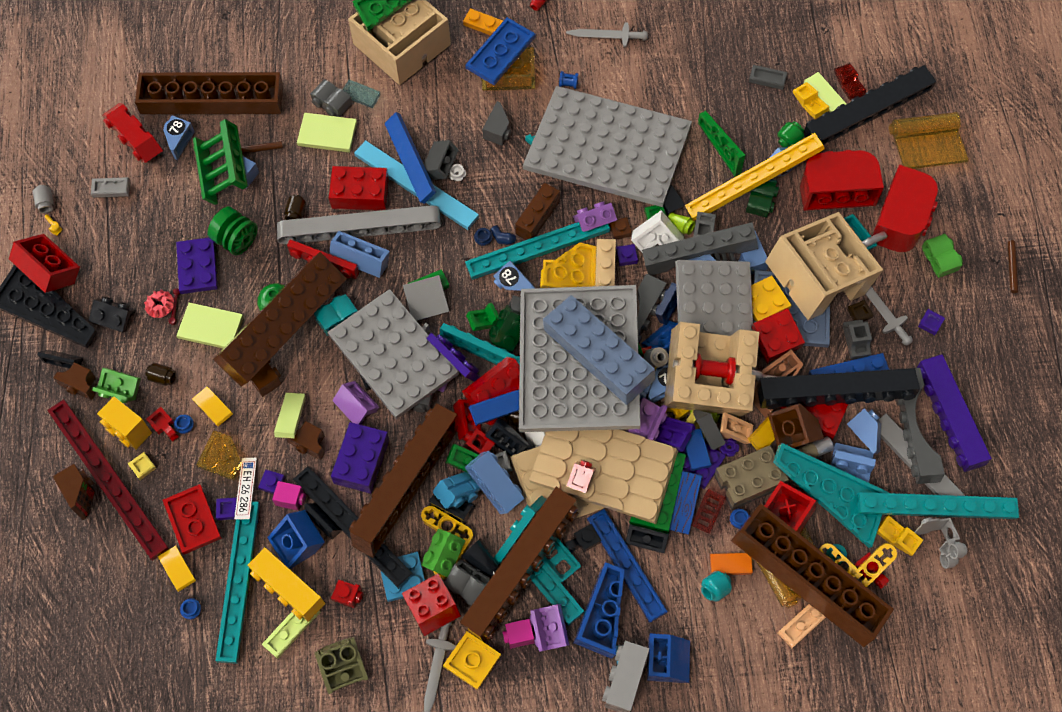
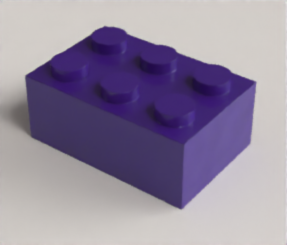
(360, 457)

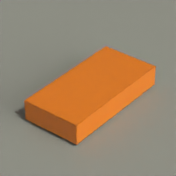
(731, 563)

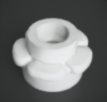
(457, 168)

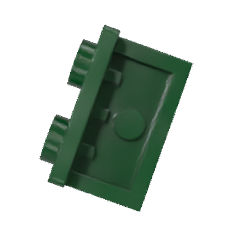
(507, 329)

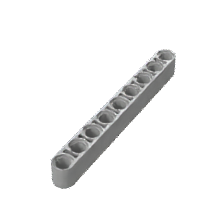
(359, 224)

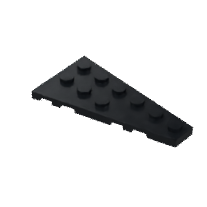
(46, 310)

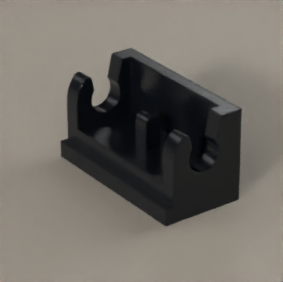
(461, 513)

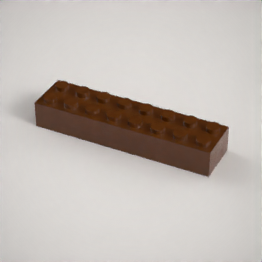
(209, 93)
(279, 319)
(403, 480)
(520, 564)
(812, 575)

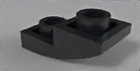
(673, 201)

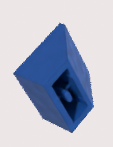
(668, 658)

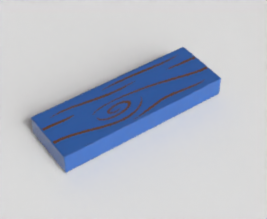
(685, 503)

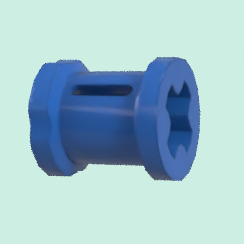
(568, 80)

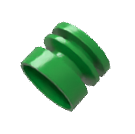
(232, 230)

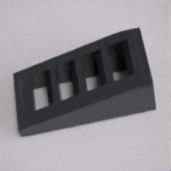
(510, 433)

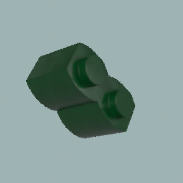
(761, 197)

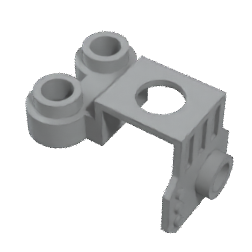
(951, 550)

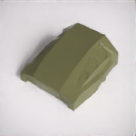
(340, 664)

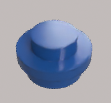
(183, 424)
(738, 517)
(190, 609)

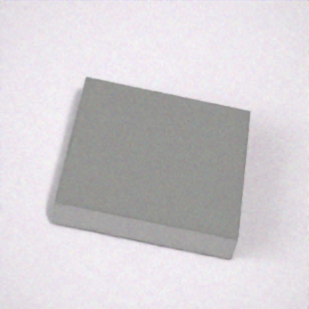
(426, 298)

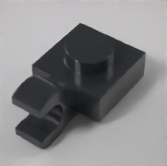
(584, 538)

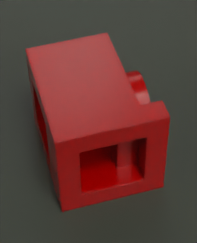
(485, 443)

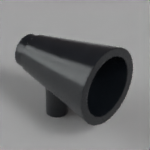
(481, 558)

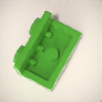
(117, 385)
(443, 552)

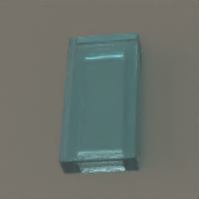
(361, 93)

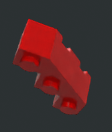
(132, 133)

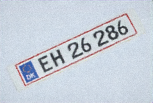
(245, 488)

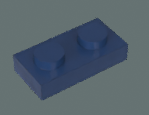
(666, 308)

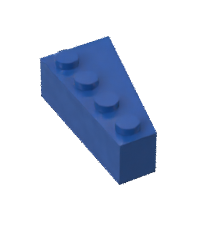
(601, 618)

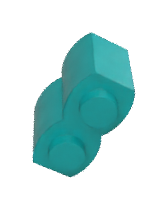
(334, 313)

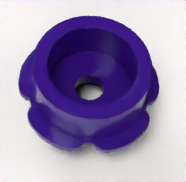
(732, 451)

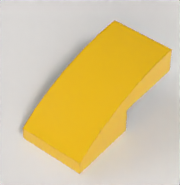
(810, 101)
(212, 406)
(898, 536)
(176, 568)

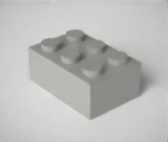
(625, 677)

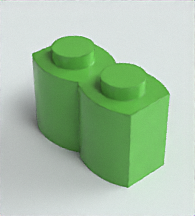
(942, 255)

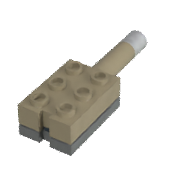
(757, 475)

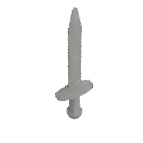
(625, 34)
(894, 324)
(440, 646)

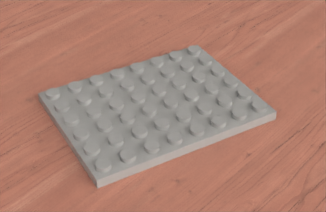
(608, 146)
(553, 385)

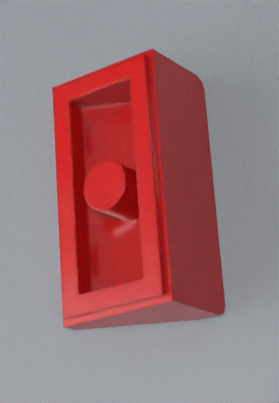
(464, 418)

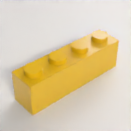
(286, 584)

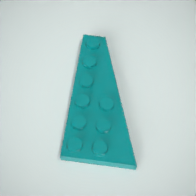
(832, 490)

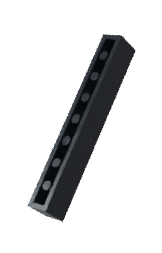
(871, 105)
(838, 388)

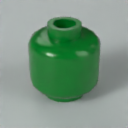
(790, 134)

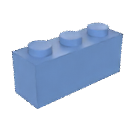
(367, 256)
(494, 482)

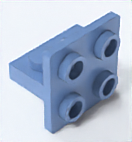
(853, 460)

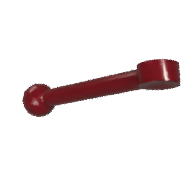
(172, 321)

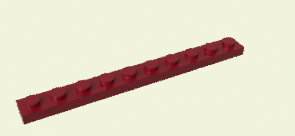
(108, 480)

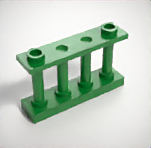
(234, 162)

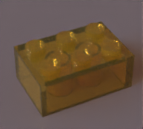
(519, 76)

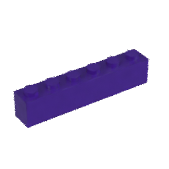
(953, 414)

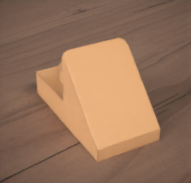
(735, 428)

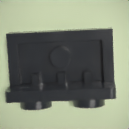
(111, 314)

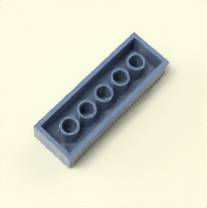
(599, 349)

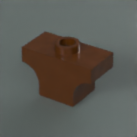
(77, 381)
(308, 440)

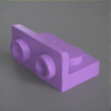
(650, 418)

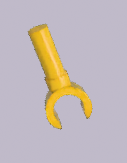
(54, 228)

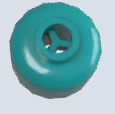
(716, 586)

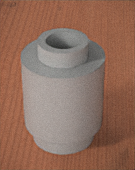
(43, 199)
(656, 357)

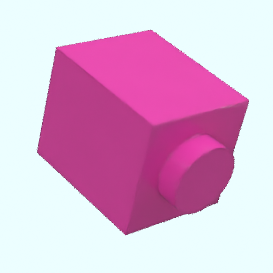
(288, 496)
(518, 633)

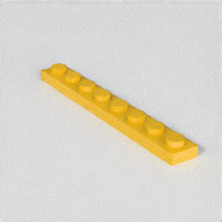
(755, 176)

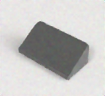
(709, 428)

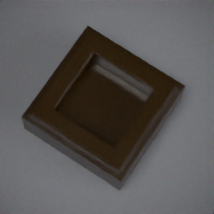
(860, 311)

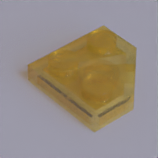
(220, 456)

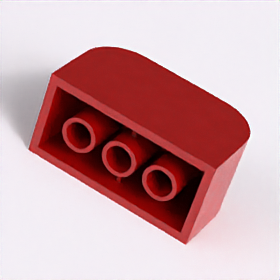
(841, 180)
(907, 209)

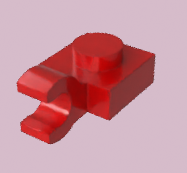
(160, 422)
(872, 567)

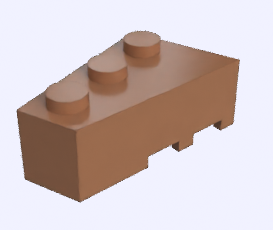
(786, 365)

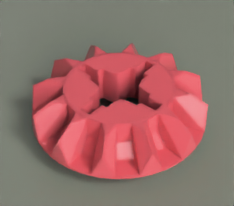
(159, 311)

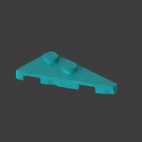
(519, 527)

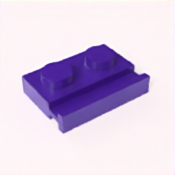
(675, 433)

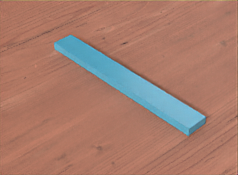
(396, 172)

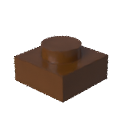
(620, 228)

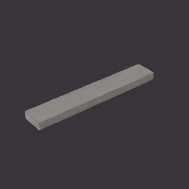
(893, 437)

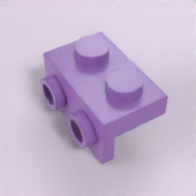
(596, 217)
(549, 627)

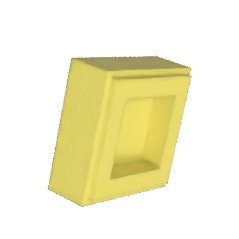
(142, 466)

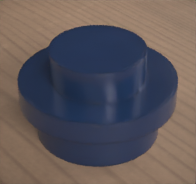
(483, 236)

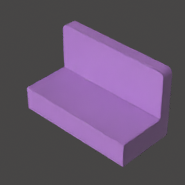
(354, 402)

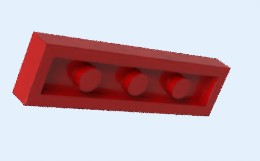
(305, 252)

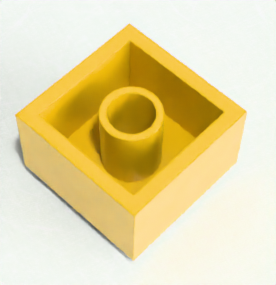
(124, 424)

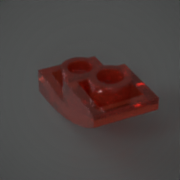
(849, 82)

